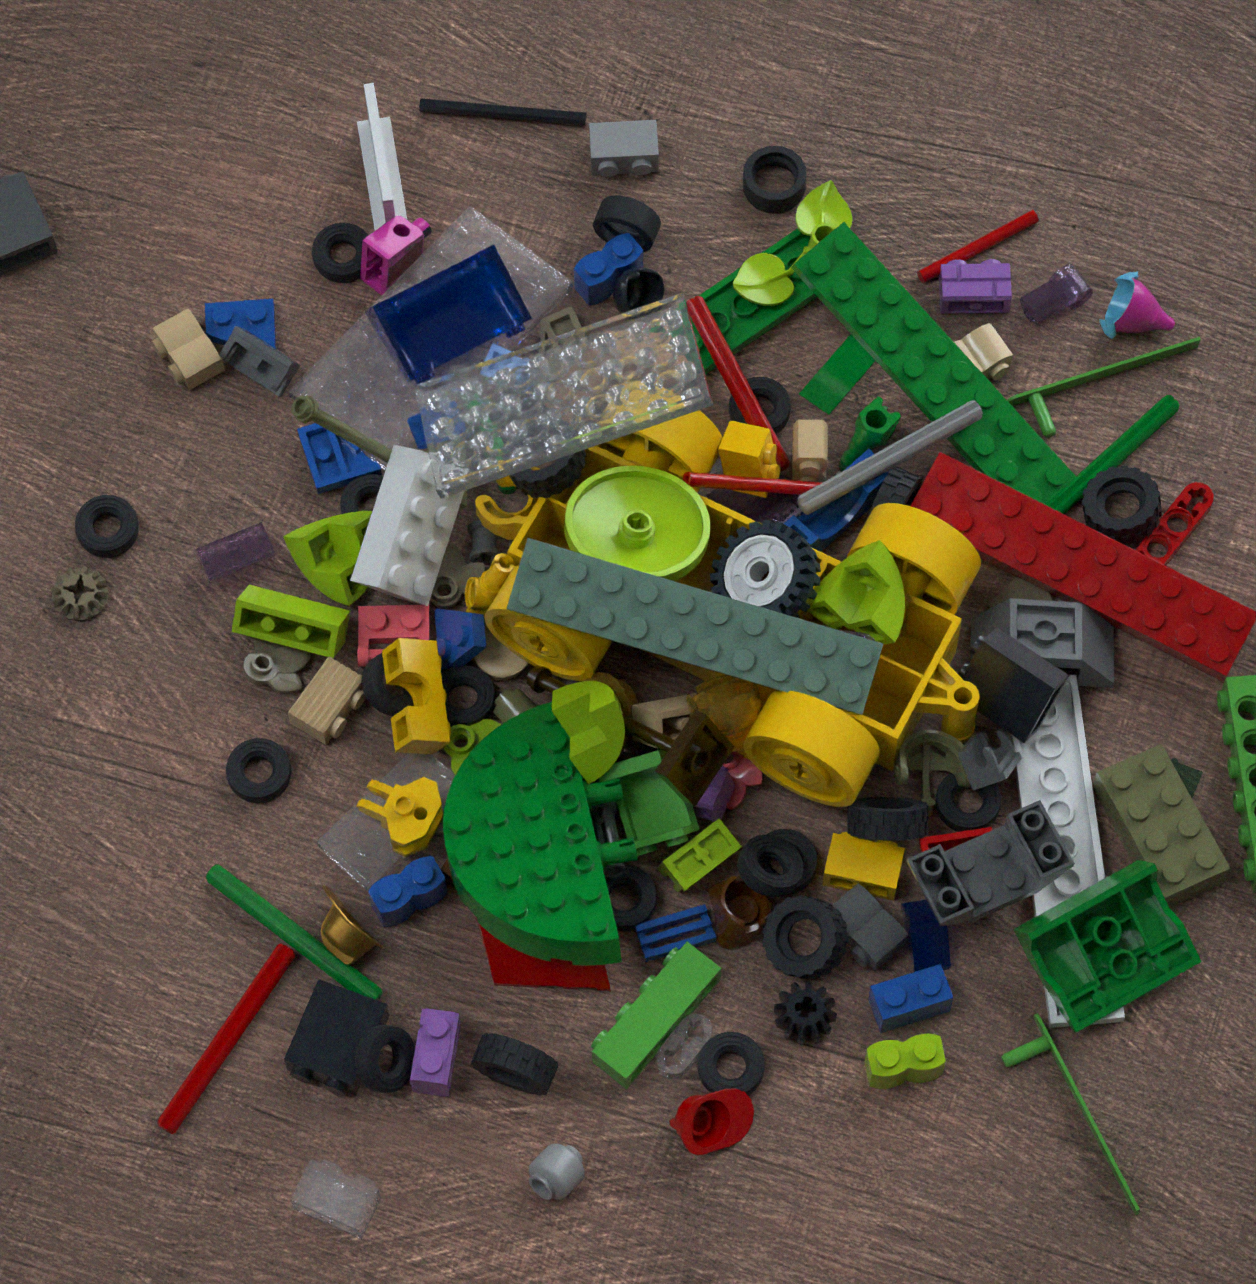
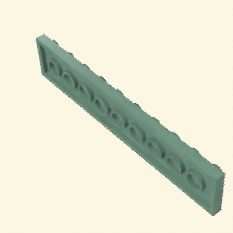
(694, 626)

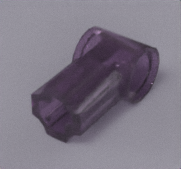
(1063, 290)

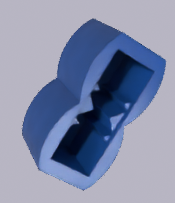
(599, 271)
(399, 895)

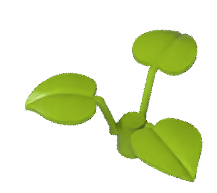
(764, 276)

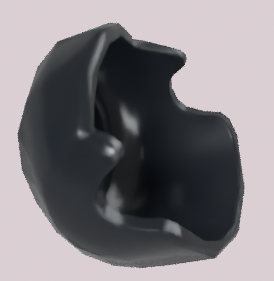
(637, 288)

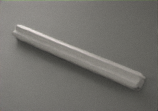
(889, 457)

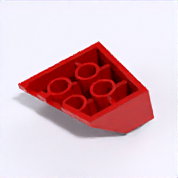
(518, 969)

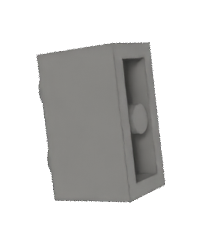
(624, 147)

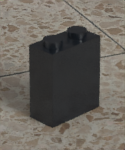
(1012, 683)
(330, 1035)

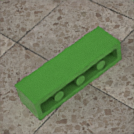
(655, 1014)

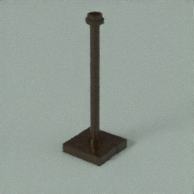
(690, 759)

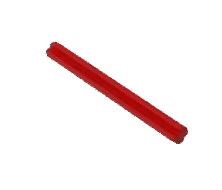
(732, 372)
(226, 1039)

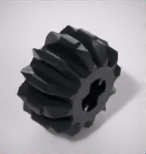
(791, 1008)

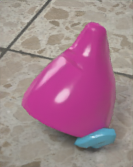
(1134, 309)

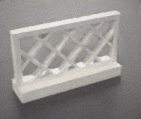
(380, 163)

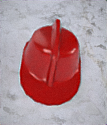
(713, 1120)

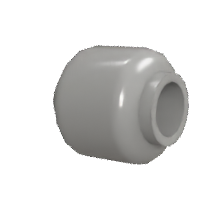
(556, 1171)

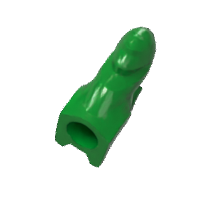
(872, 429)

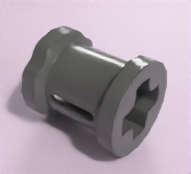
(483, 543)

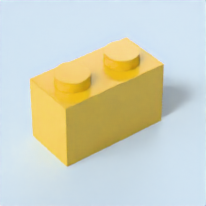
(749, 453)
(863, 862)

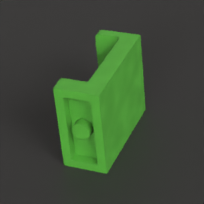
(649, 806)

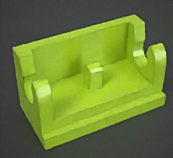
(699, 856)

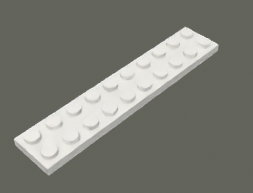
(1059, 775)

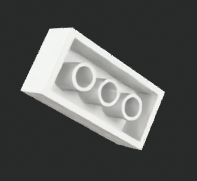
(406, 530)

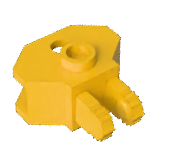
(409, 813)

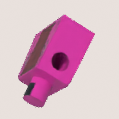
(392, 251)

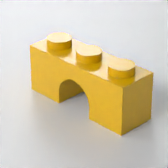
(417, 668)

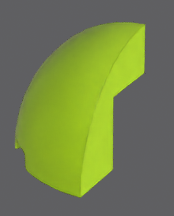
(328, 553)
(863, 595)
(594, 724)

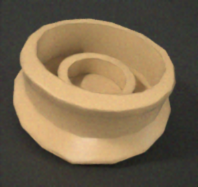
(498, 660)

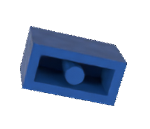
(910, 998)

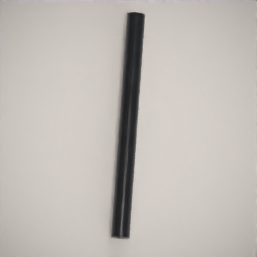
(503, 111)

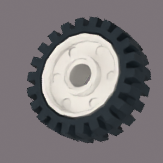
(762, 550)

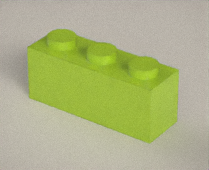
(290, 621)

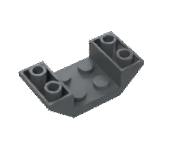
(1058, 632)
(992, 867)

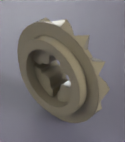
(90, 603)

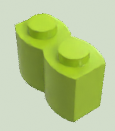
(894, 1062)

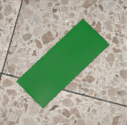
(838, 375)

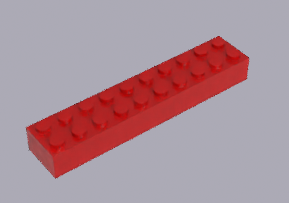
(1088, 568)

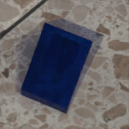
(926, 938)

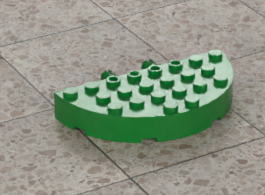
(528, 845)

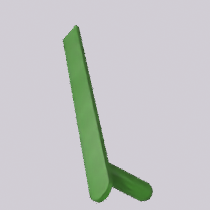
(1036, 395)
(1046, 1043)

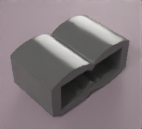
(870, 928)

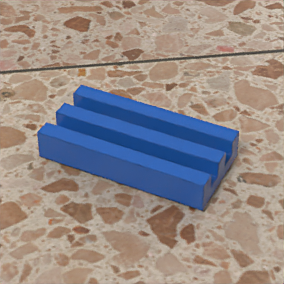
(671, 920)

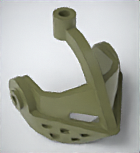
(929, 760)

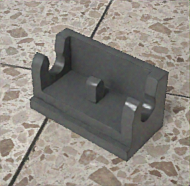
(259, 360)
(987, 764)

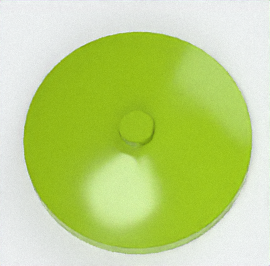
(639, 521)

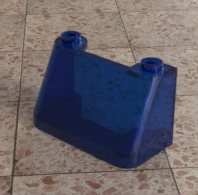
(449, 314)

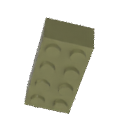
(1161, 824)

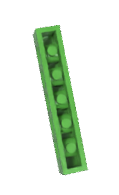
(1237, 696)

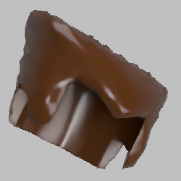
(737, 912)

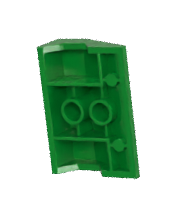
(1107, 945)

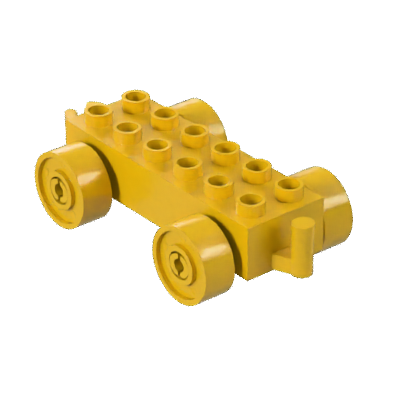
(796, 737)

